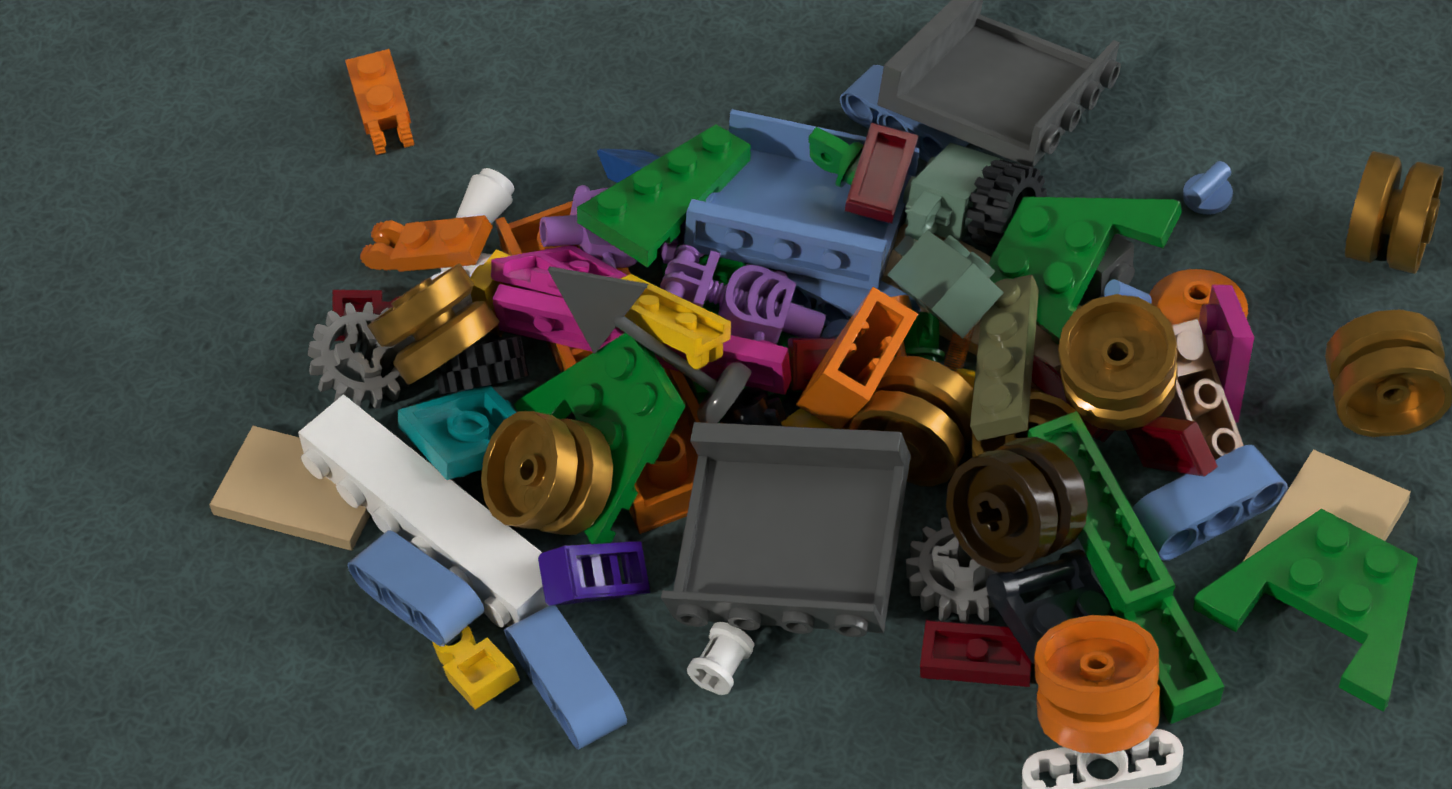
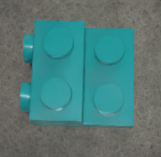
(455, 428)

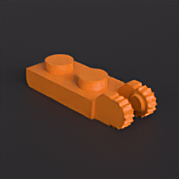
(379, 98)
(426, 244)

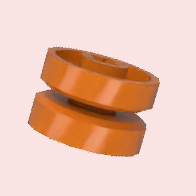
(1097, 684)

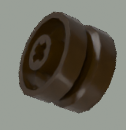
(1016, 504)

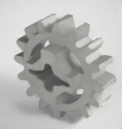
(350, 371)
(948, 576)

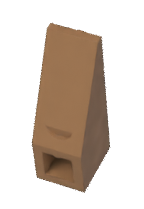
(1200, 392)

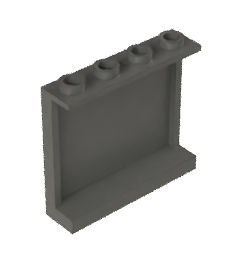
(994, 83)
(791, 528)

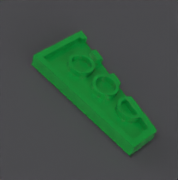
(654, 201)

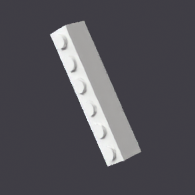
(424, 508)

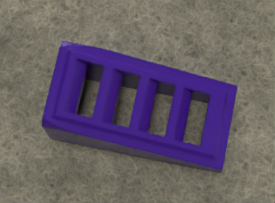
(564, 575)

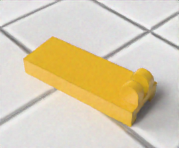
(680, 324)

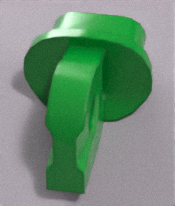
(835, 155)
(923, 338)

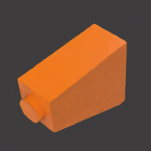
(857, 360)

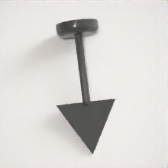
(601, 305)

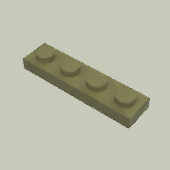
(1005, 361)

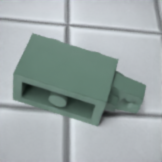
(941, 192)
(945, 280)

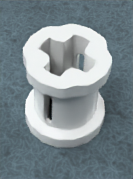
(720, 658)

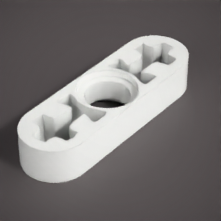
(1146, 772)

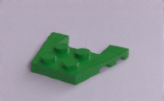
(1065, 241)
(625, 398)
(1336, 578)

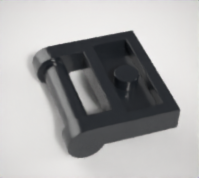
(1034, 619)

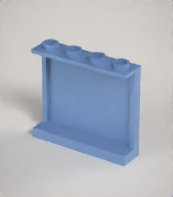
(790, 211)

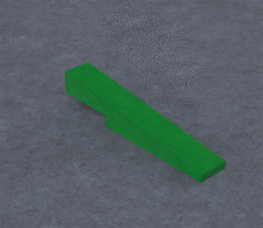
(1135, 575)

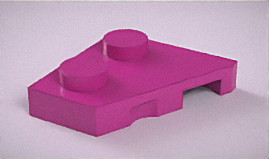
(532, 272)
(1228, 342)

